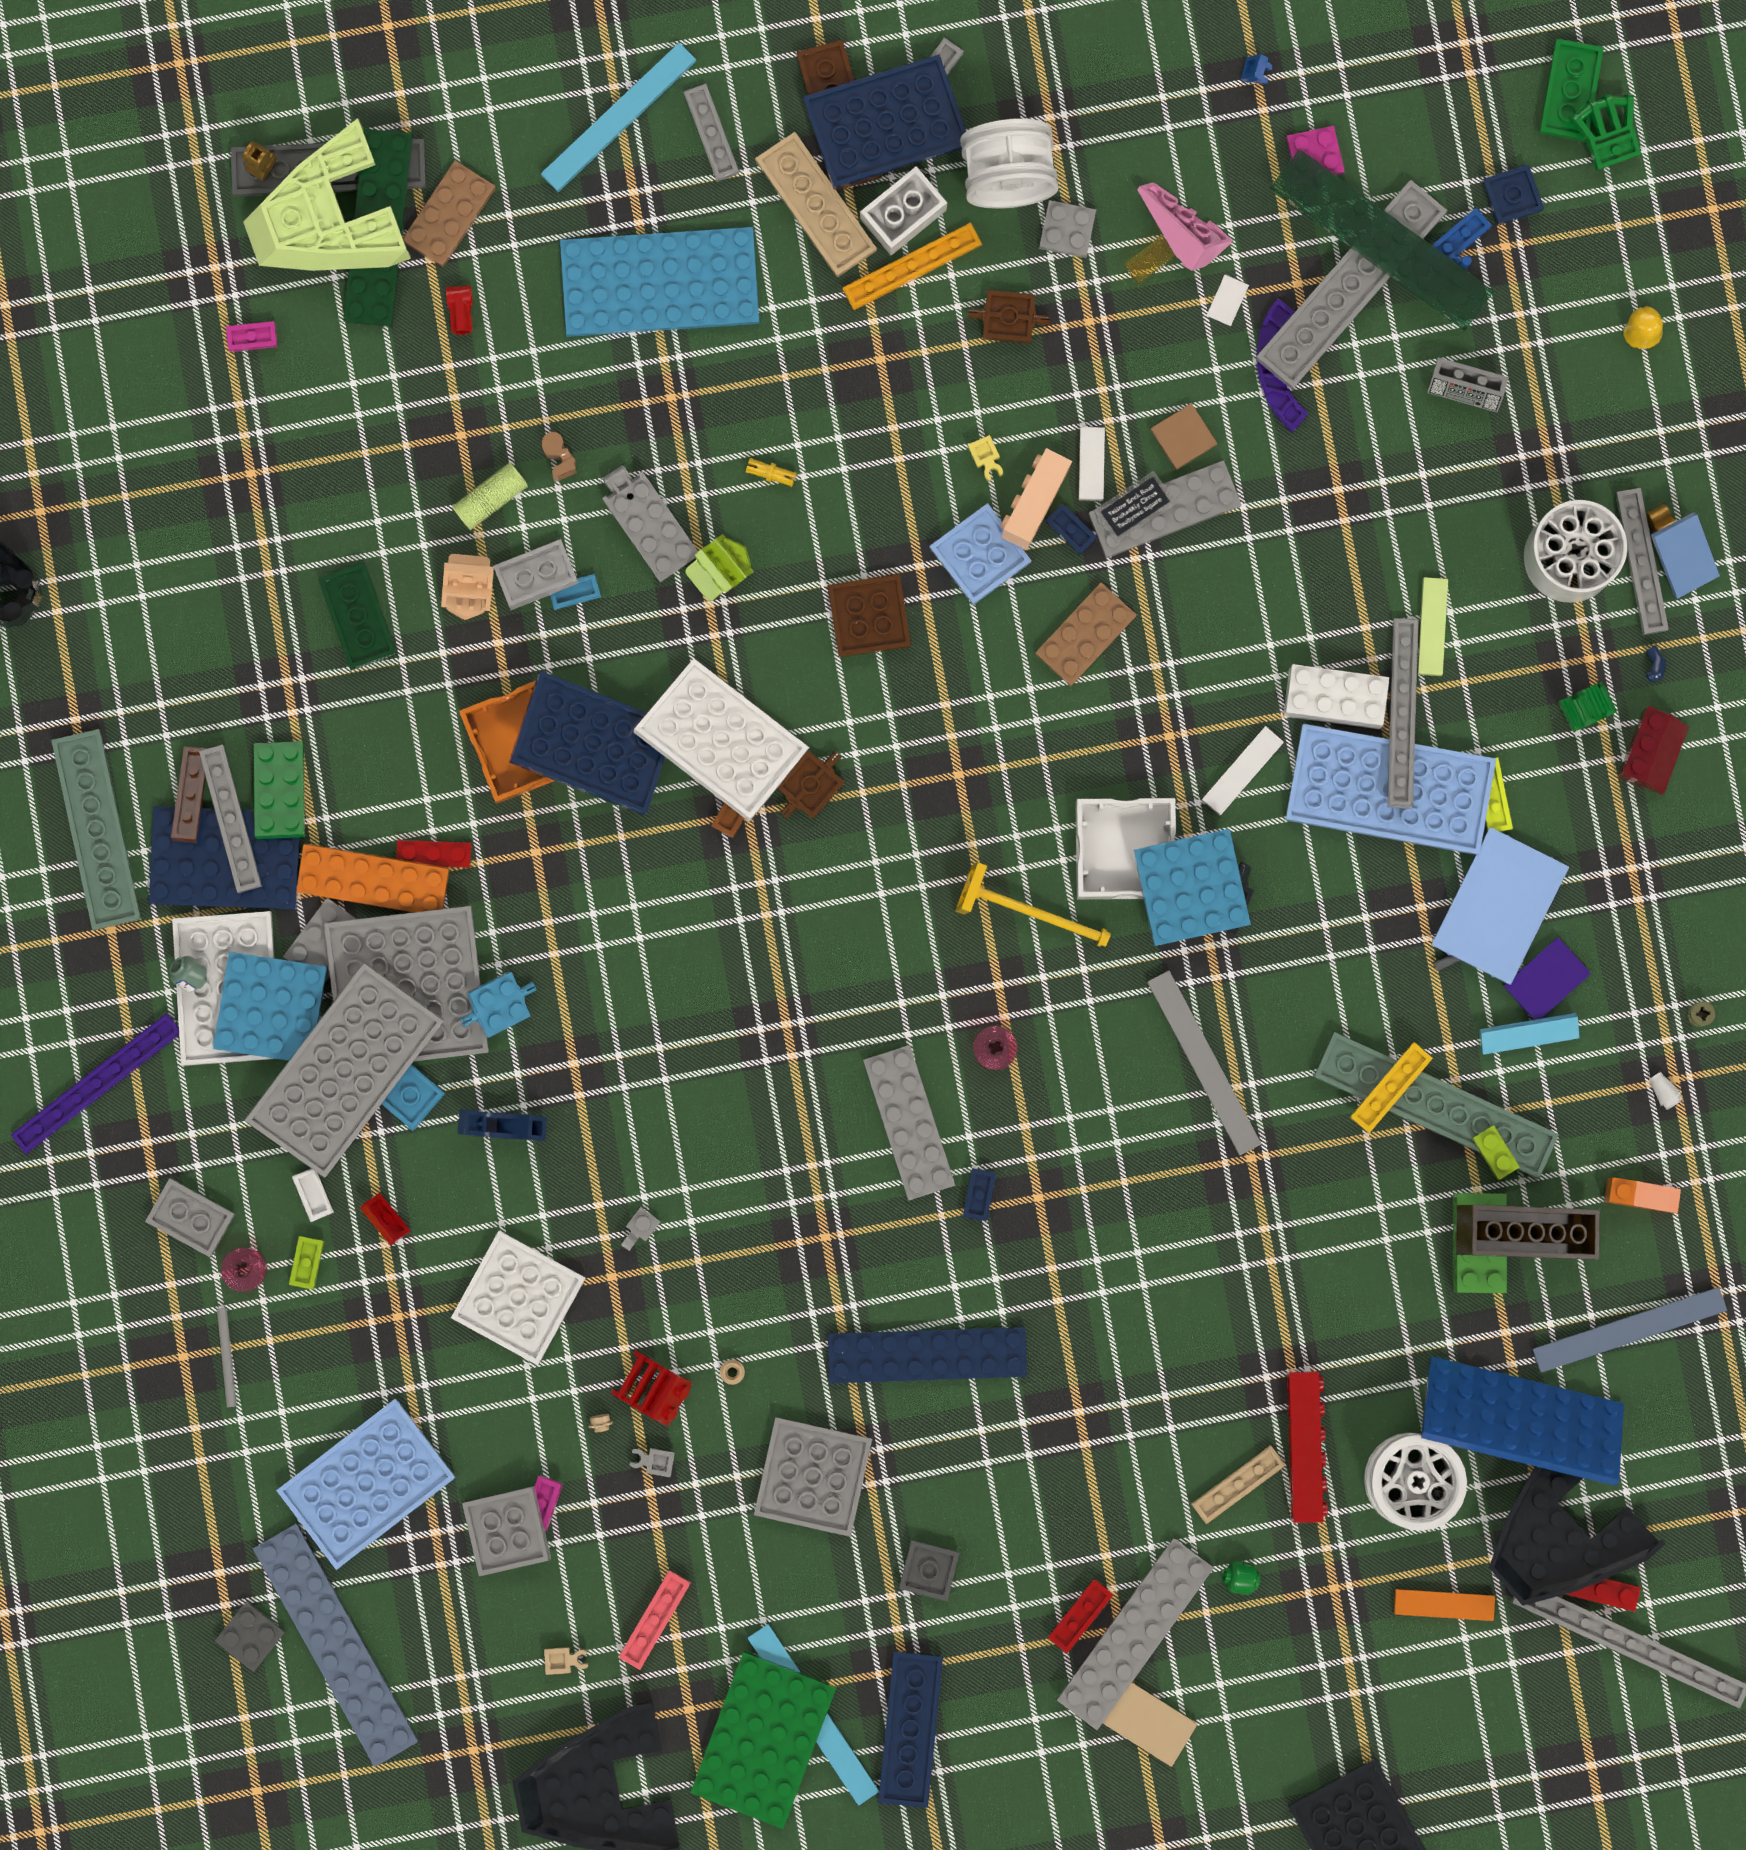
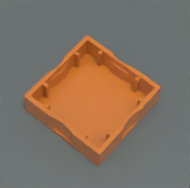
(493, 732)

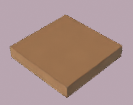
(1183, 436)

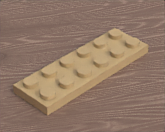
(815, 204)

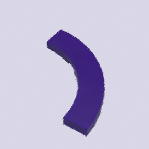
(1274, 390)

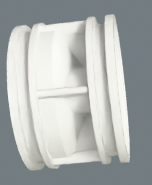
(1009, 163)

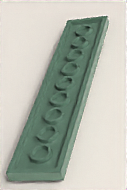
(1436, 1104)

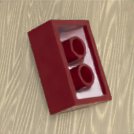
(1653, 750)

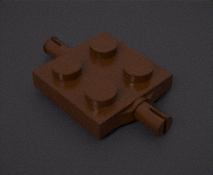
(1009, 317)
(810, 785)

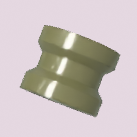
(1696, 1015)

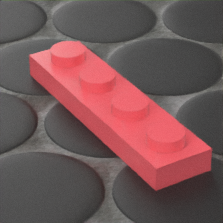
(654, 1619)

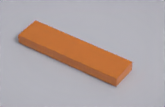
(1444, 1604)

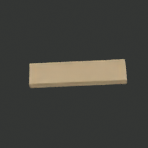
(1238, 1484)

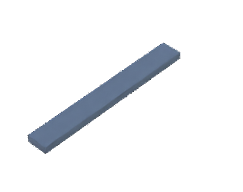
(1629, 1329)

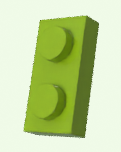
(1495, 1152)
(306, 1262)

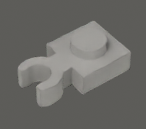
(657, 1462)

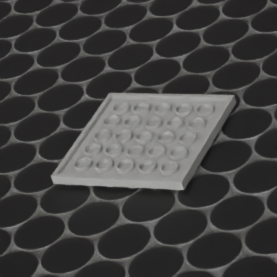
(427, 957)

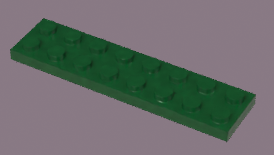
(373, 290)

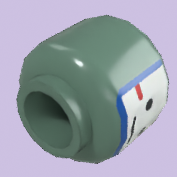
(188, 973)

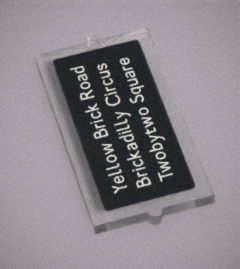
(1135, 507)

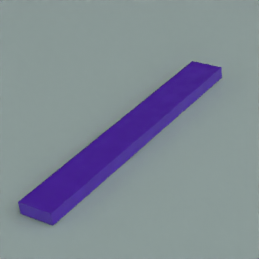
(96, 1083)

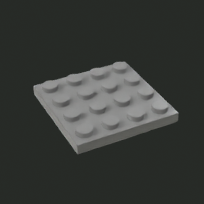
(813, 1476)

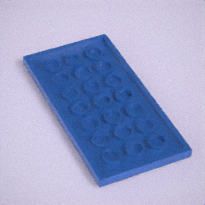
(1523, 1421)

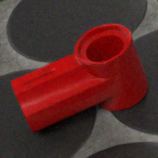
(460, 303)

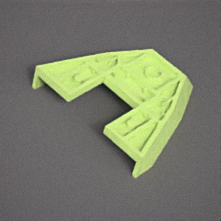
(304, 225)

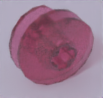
(990, 1036)
(255, 1264)

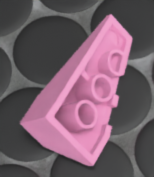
(1186, 234)

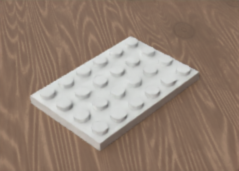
(721, 739)
(209, 942)

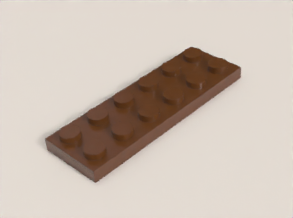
(824, 69)

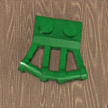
(1614, 145)

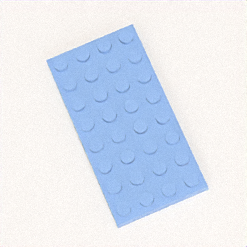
(1344, 787)

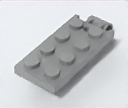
(648, 523)

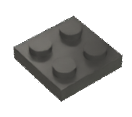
(929, 1570)
(250, 1636)

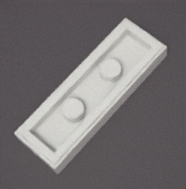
(1091, 463)

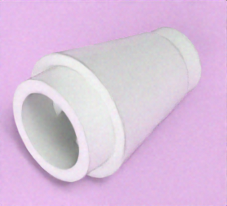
(1665, 1091)

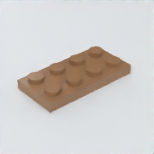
(449, 214)
(1085, 634)

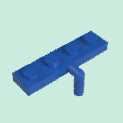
(1462, 236)

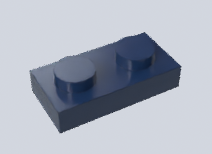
(1071, 529)
(979, 1194)

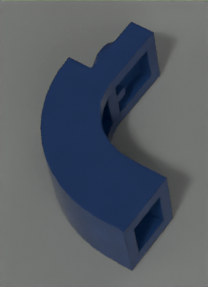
(502, 1125)

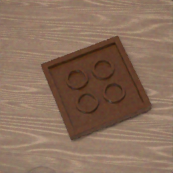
(869, 616)

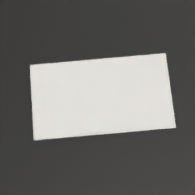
(1227, 300)

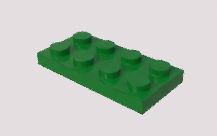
(1569, 87)
(279, 790)

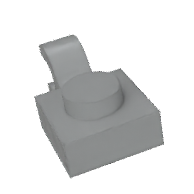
(641, 1227)

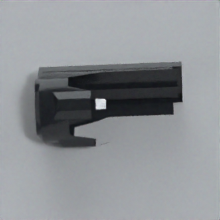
(18, 573)

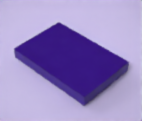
(1547, 979)

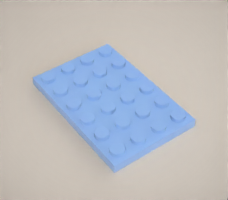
(366, 1483)

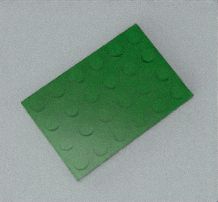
(763, 1740)

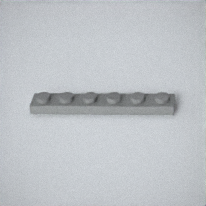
(1642, 561)
(230, 818)

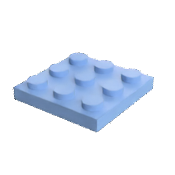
(978, 555)

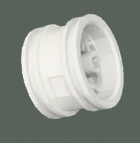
(1402, 1478)

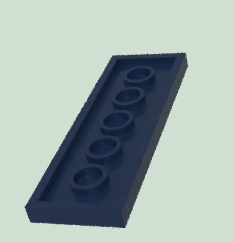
(910, 1729)

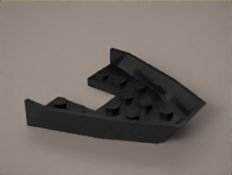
(1548, 1553)
(576, 1792)

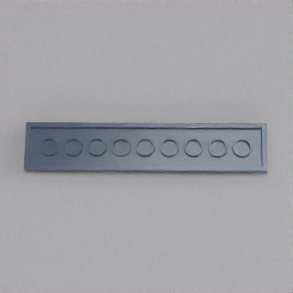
(335, 1645)

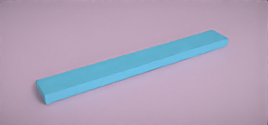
(618, 117)
(830, 1738)

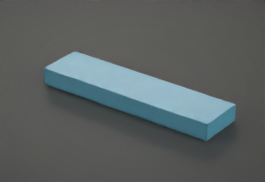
(1529, 1033)

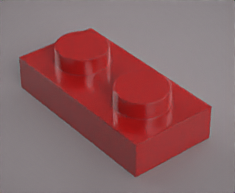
(385, 1219)

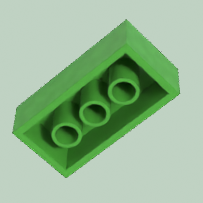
(1478, 1273)

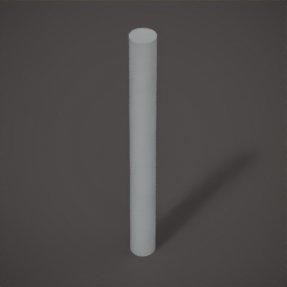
(226, 1357)

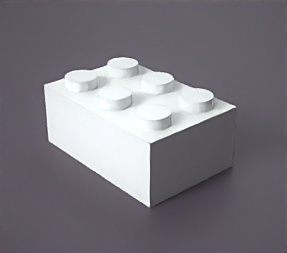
(903, 210)

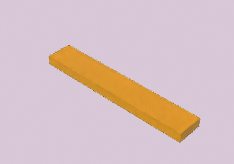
(912, 266)

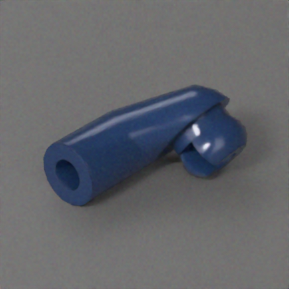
(1658, 664)

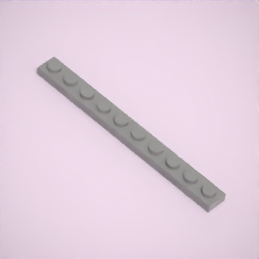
(1640, 1648)

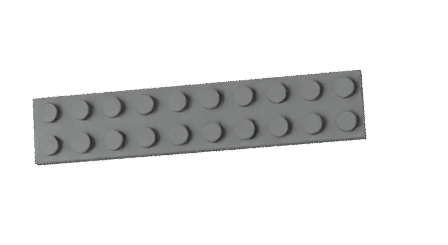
(1341, 295)

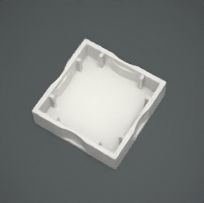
(1106, 840)

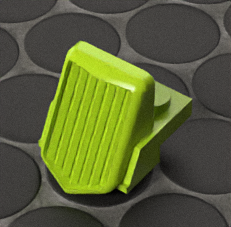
(719, 567)

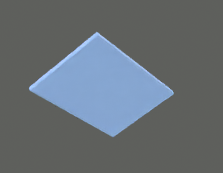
(1500, 906)

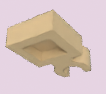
(560, 1660)

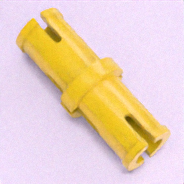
(771, 472)

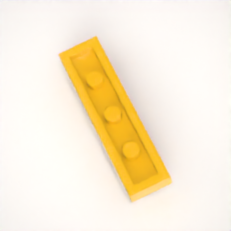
(1391, 1087)

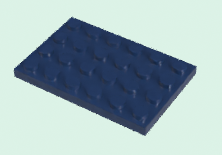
(885, 121)
(587, 744)
(202, 873)

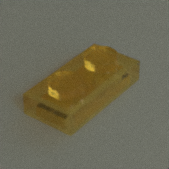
(1149, 260)

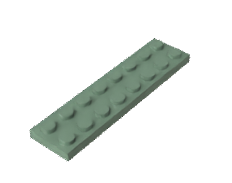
(96, 829)

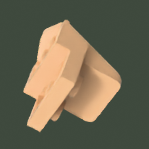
(467, 585)

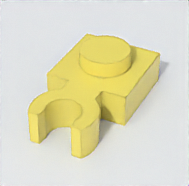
(984, 454)

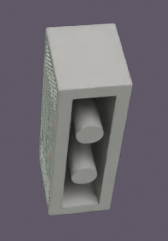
(1467, 384)

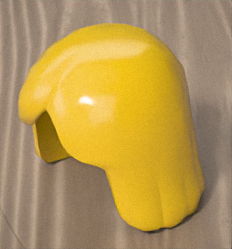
(1643, 328)

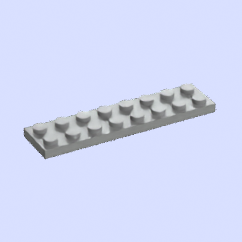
(1135, 1634)

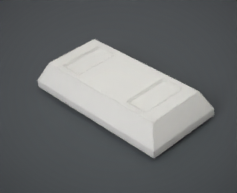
(312, 1194)

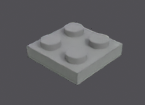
(1067, 229)

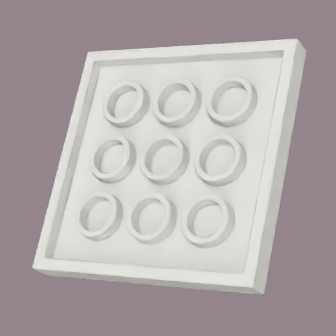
(518, 1297)

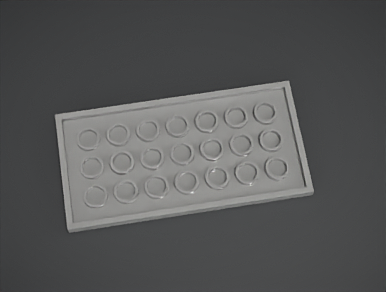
(344, 1069)

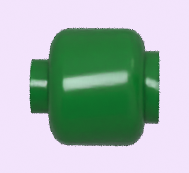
(1241, 1577)

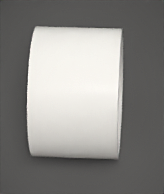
(1556, 583)

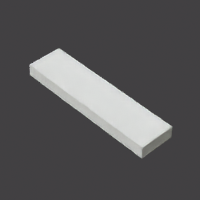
(1242, 771)

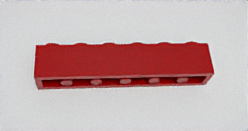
(1305, 1447)

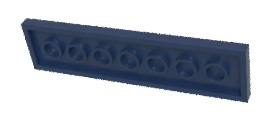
(927, 1355)

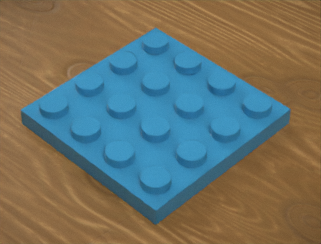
(1191, 887)
(268, 1005)

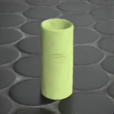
(497, 489)

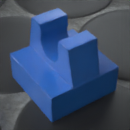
(1255, 68)

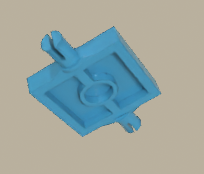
(498, 1004)

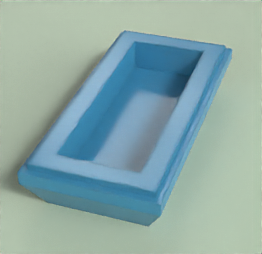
(582, 592)

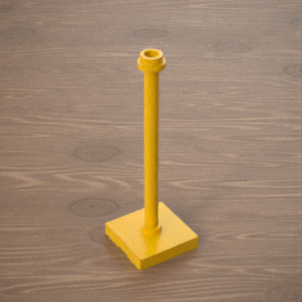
(973, 890)

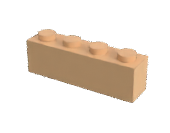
(1036, 499)

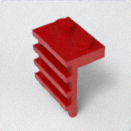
(664, 1396)

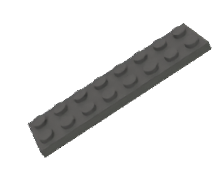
(290, 156)

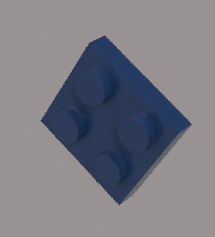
(1513, 194)

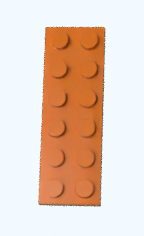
(372, 879)

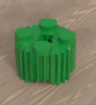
(1587, 707)

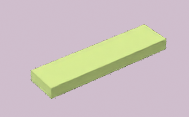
(1432, 626)

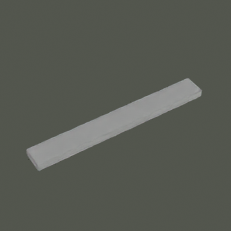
(1402, 713)
(1204, 1063)

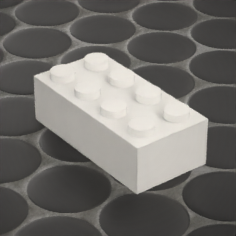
(1336, 696)

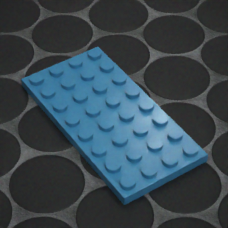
(659, 281)

